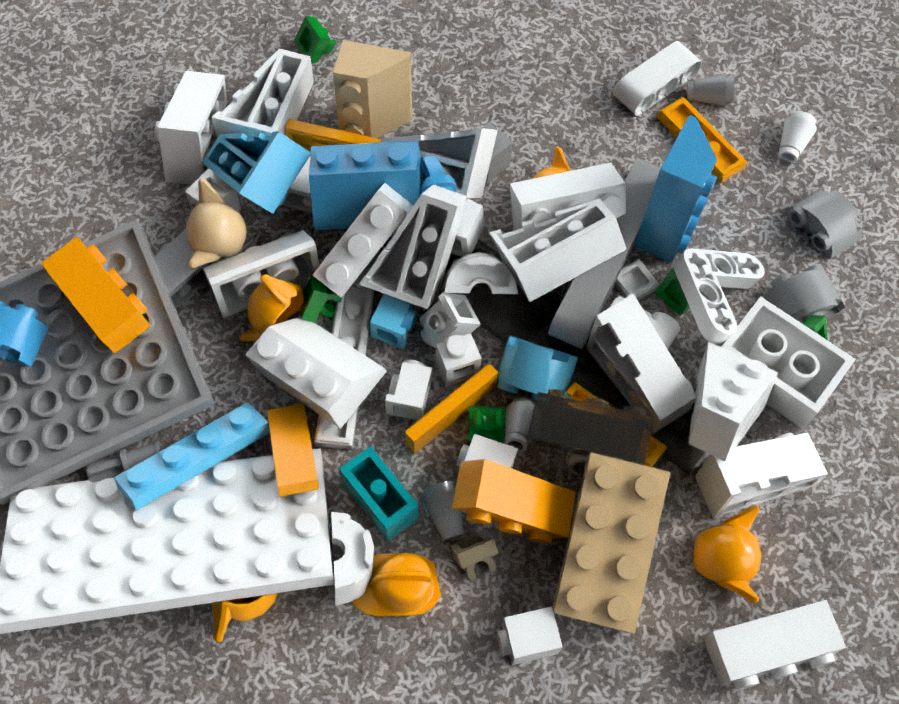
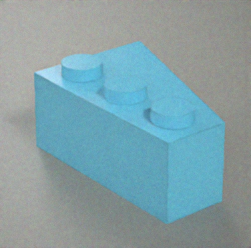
(258, 165)

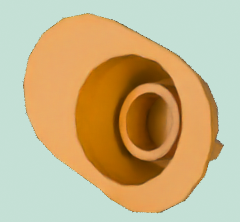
(400, 586)

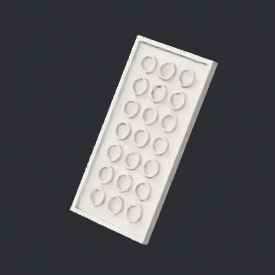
(216, 538)

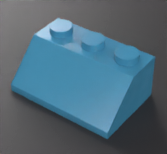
(350, 175)

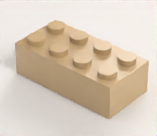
(611, 542)

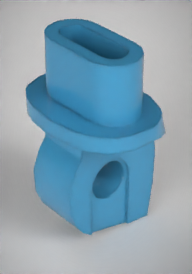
(434, 175)

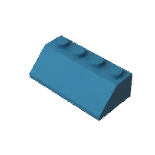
(678, 194)

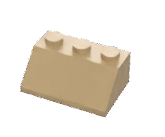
(372, 88)

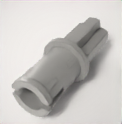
(117, 464)

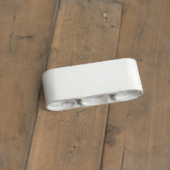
(657, 77)

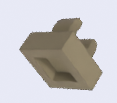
(473, 550)

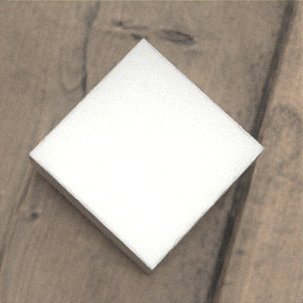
(636, 280)

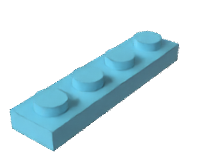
(191, 455)

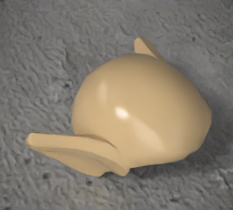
(213, 228)

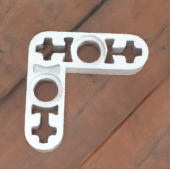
(698, 272)

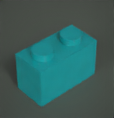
(379, 493)

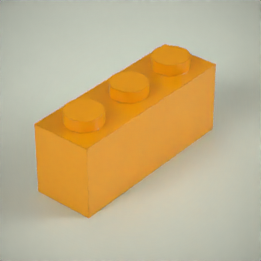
(97, 293)
(513, 501)

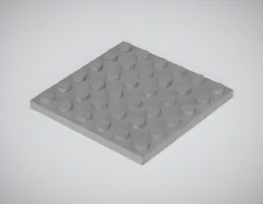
(80, 395)

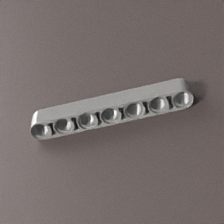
(591, 289)

